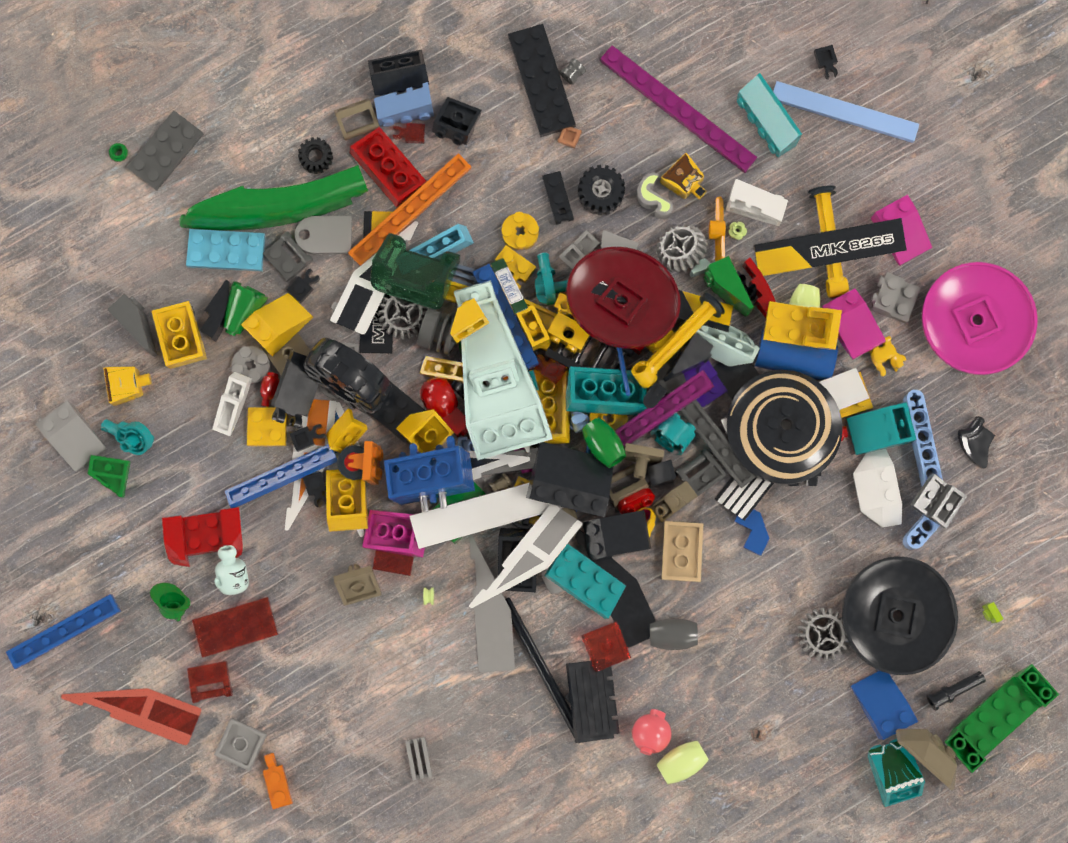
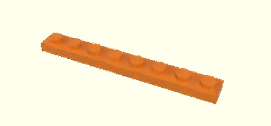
(411, 208)

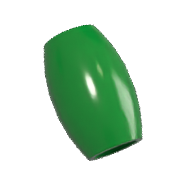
(604, 442)

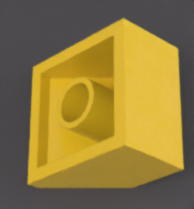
(425, 430)

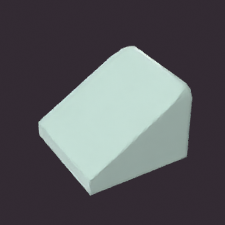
(699, 269)

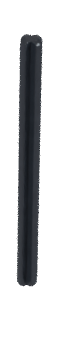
(541, 666)

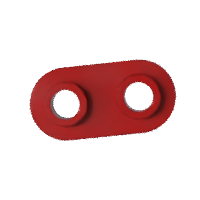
(636, 501)

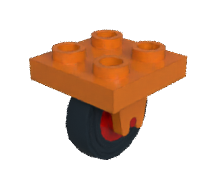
(361, 463)

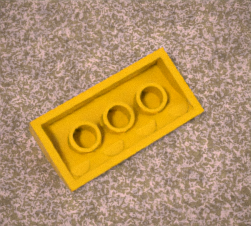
(554, 405)

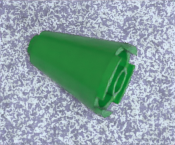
(240, 306)

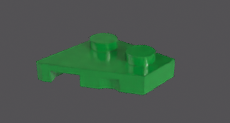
(110, 473)

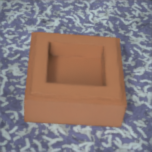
(569, 137)

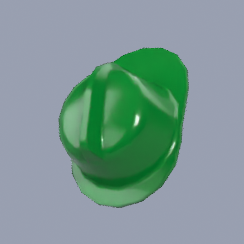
(170, 600)

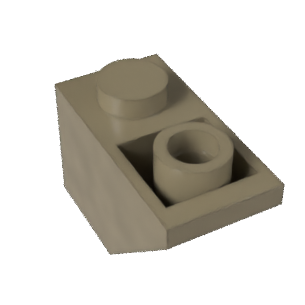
(674, 501)

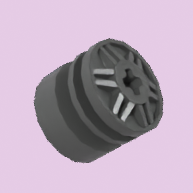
(436, 331)

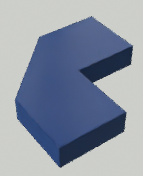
(758, 536)

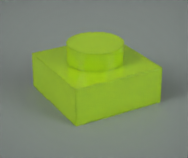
(992, 613)

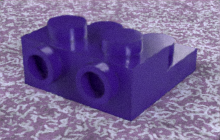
(715, 392)

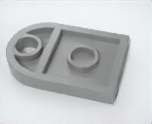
(327, 234)

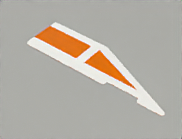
(321, 413)

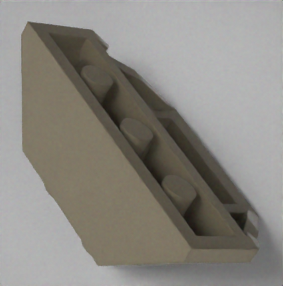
(931, 753)

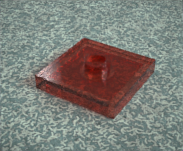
(606, 646)

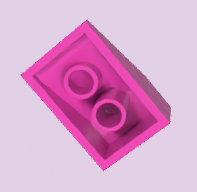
(914, 231)
(857, 326)
(391, 533)

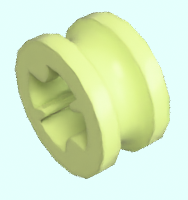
(428, 596)

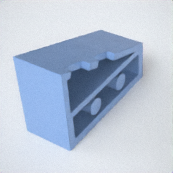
(404, 107)

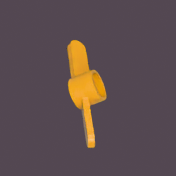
(717, 230)

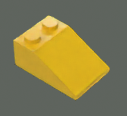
(277, 323)
(178, 335)
(345, 502)

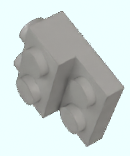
(894, 297)

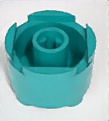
(674, 434)

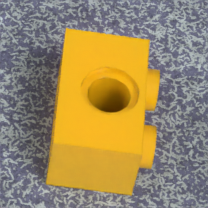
(563, 323)
(533, 328)

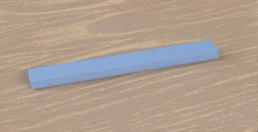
(846, 112)

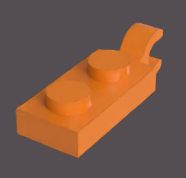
(276, 783)

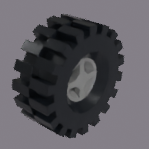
(603, 181)

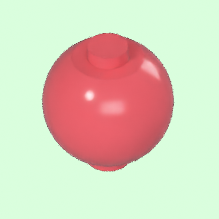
(652, 732)

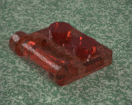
(208, 675)

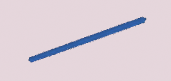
(623, 370)

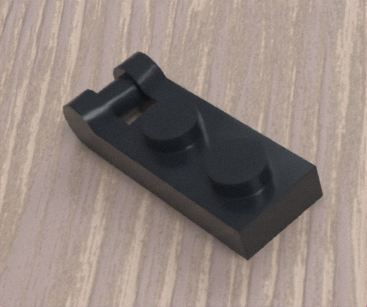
(557, 197)

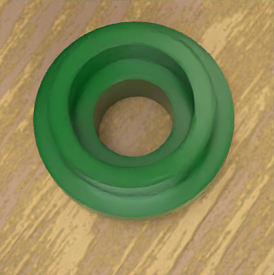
(118, 147)

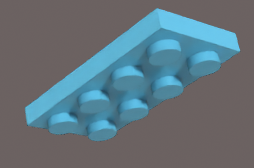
(225, 250)

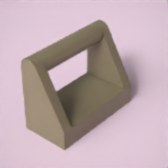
(353, 109)
(617, 497)

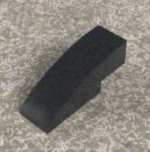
(216, 310)

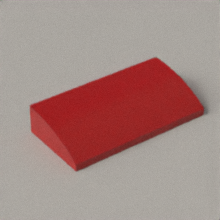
(387, 166)

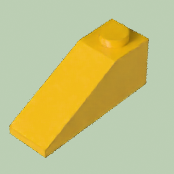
(442, 368)

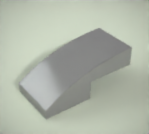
(581, 247)

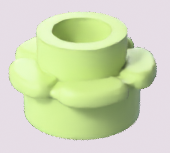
(737, 235)

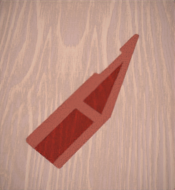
(145, 710)

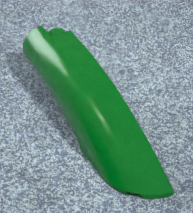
(275, 206)

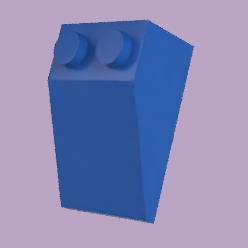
(883, 704)

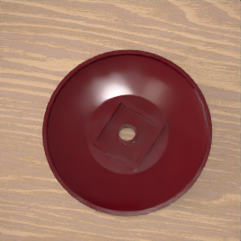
(638, 279)

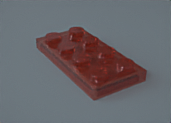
(235, 627)

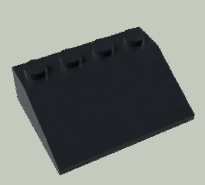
(570, 479)

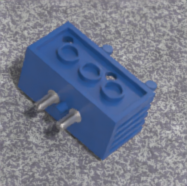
(423, 479)

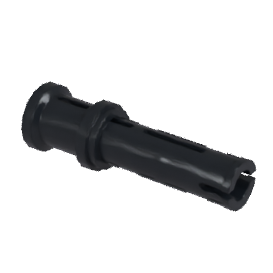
(947, 694)

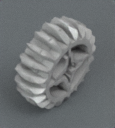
(693, 247)
(388, 323)
(819, 641)

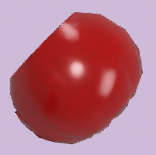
(438, 395)

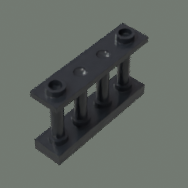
(557, 354)

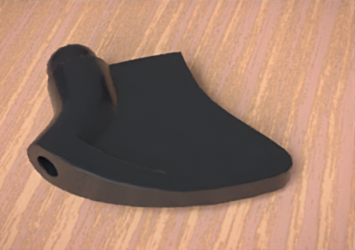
(976, 442)

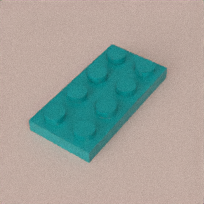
(585, 581)

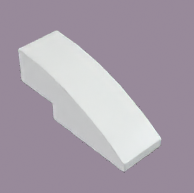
(231, 403)

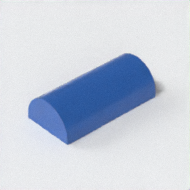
(807, 360)

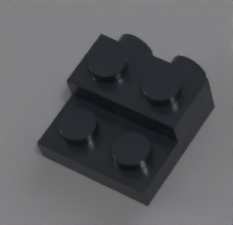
(456, 121)

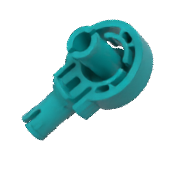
(544, 283)
(130, 435)

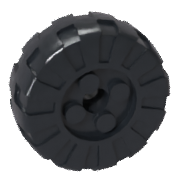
(347, 375)

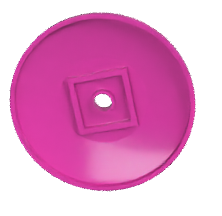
(1000, 302)

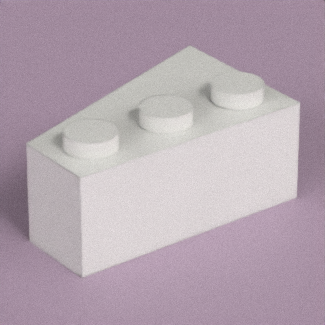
(756, 203)

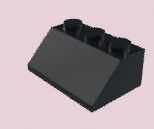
(398, 72)

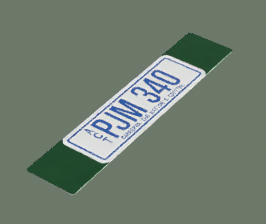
(509, 285)

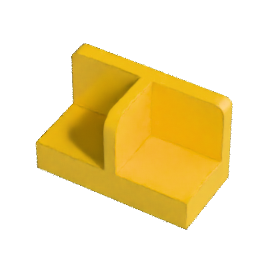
(345, 432)

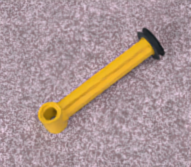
(836, 283)
(646, 371)

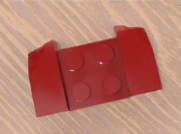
(201, 534)

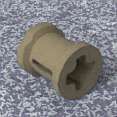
(501, 483)

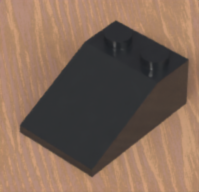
(616, 535)
(507, 542)

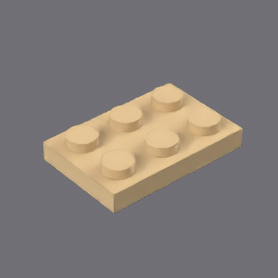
(682, 551)

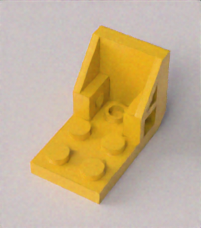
(802, 325)

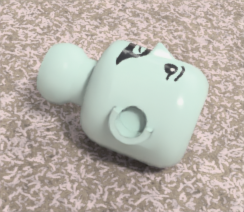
(230, 572)

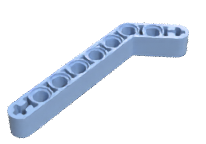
(922, 464)

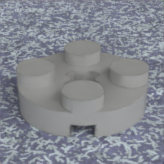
(249, 354)

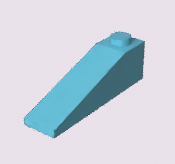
(451, 240)

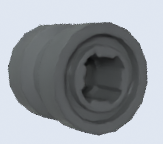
(573, 71)

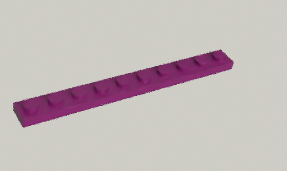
(678, 109)

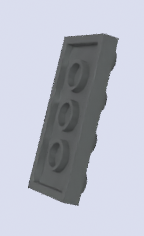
(165, 150)

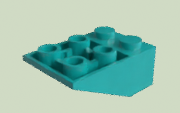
(881, 429)

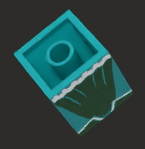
(895, 773)

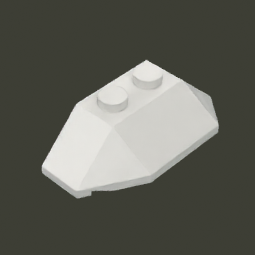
(878, 489)

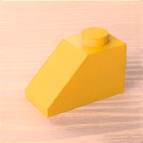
(467, 320)

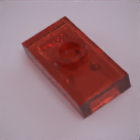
(393, 563)

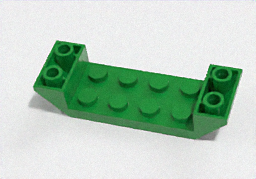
(999, 716)

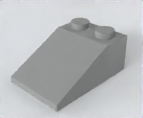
(71, 435)

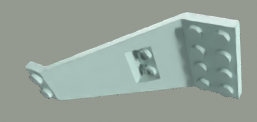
(507, 411)

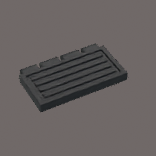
(591, 702)

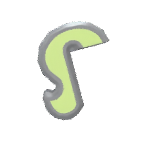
(652, 200)

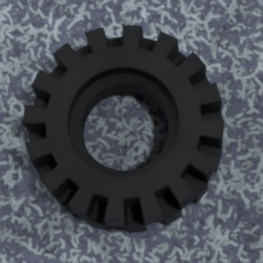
(307, 148)

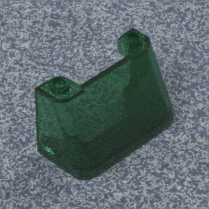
(412, 274)

